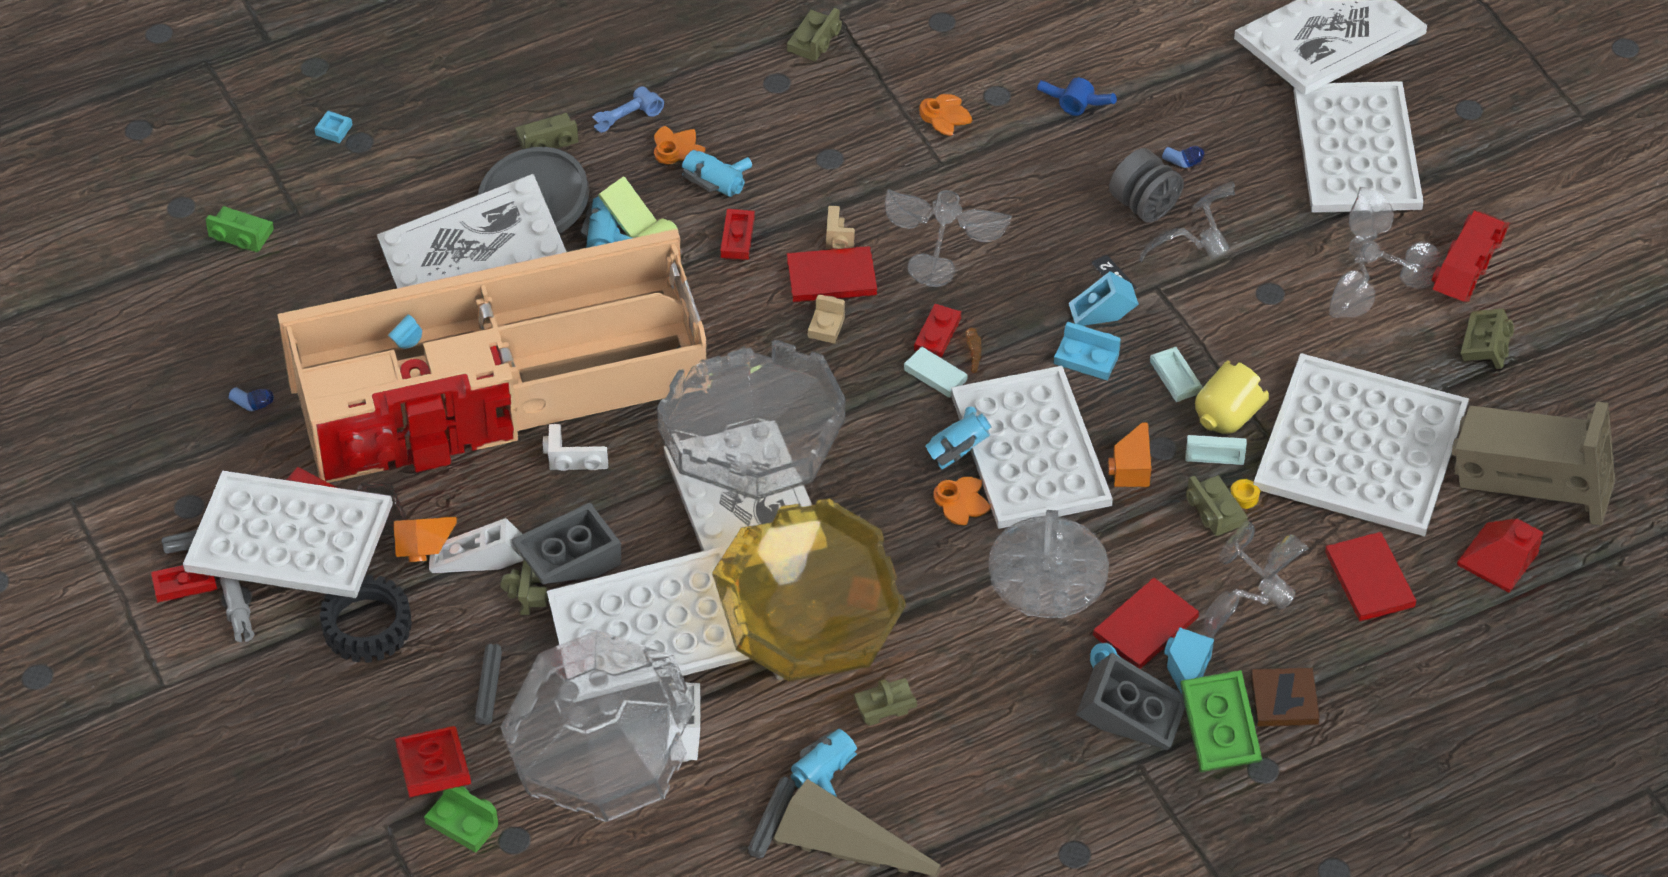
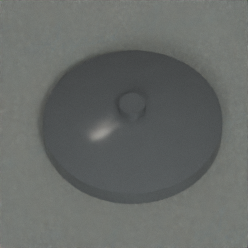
(557, 175)

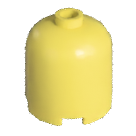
(1230, 398)

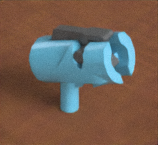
(714, 174)
(600, 225)
(959, 438)
(823, 759)

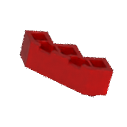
(1469, 255)

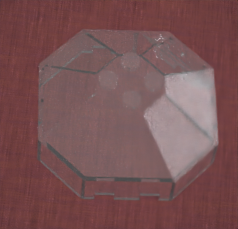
(753, 419)
(599, 725)

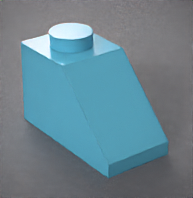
(1104, 301)
(1188, 655)

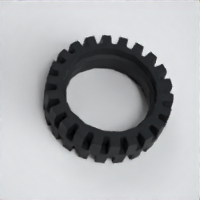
(372, 645)

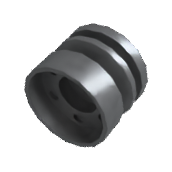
(1146, 185)

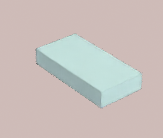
(935, 371)
(1176, 374)
(1215, 449)

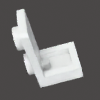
(572, 457)

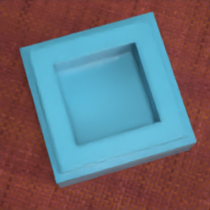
(333, 126)

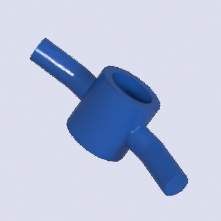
(1076, 95)

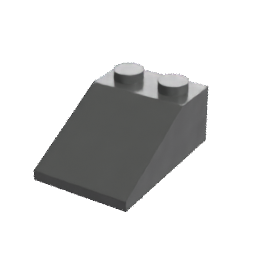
(570, 547)
(1131, 703)

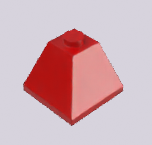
(1502, 552)

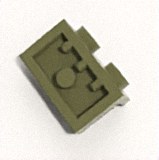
(814, 34)
(549, 132)
(1488, 336)
(1215, 504)

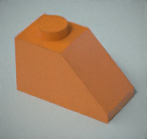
(1132, 459)
(421, 537)

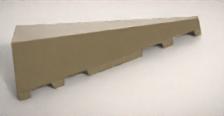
(829, 825)

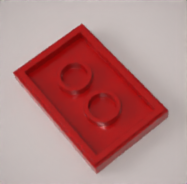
(831, 273)
(1370, 576)
(1146, 623)
(432, 761)

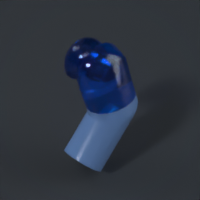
(1184, 158)
(253, 400)

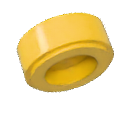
(1245, 493)

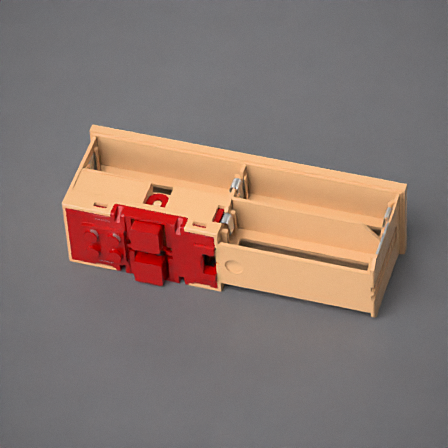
(493, 354)

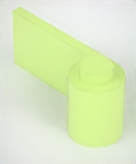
(631, 211)

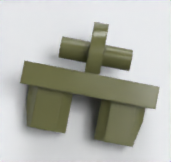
(524, 586)
(885, 700)

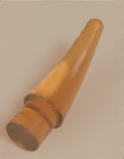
(974, 344)

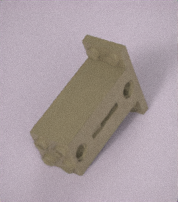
(1538, 456)

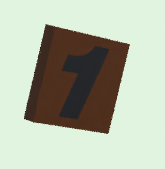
(1285, 697)

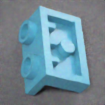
(1088, 351)

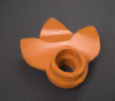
(944, 113)
(674, 146)
(962, 499)

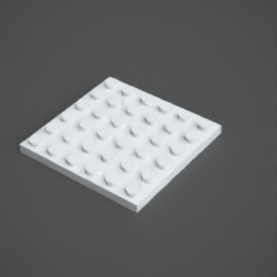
(1361, 444)

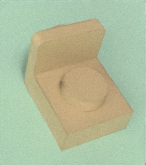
(838, 236)
(827, 319)

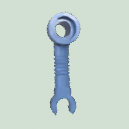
(643, 99)

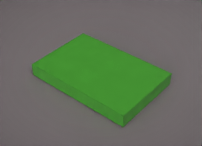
(1221, 721)

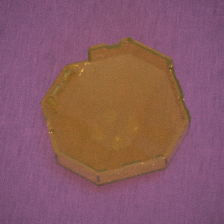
(809, 591)

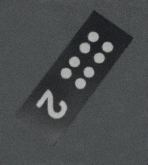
(1105, 264)

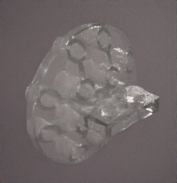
(1048, 566)

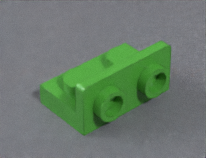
(239, 229)
(463, 817)

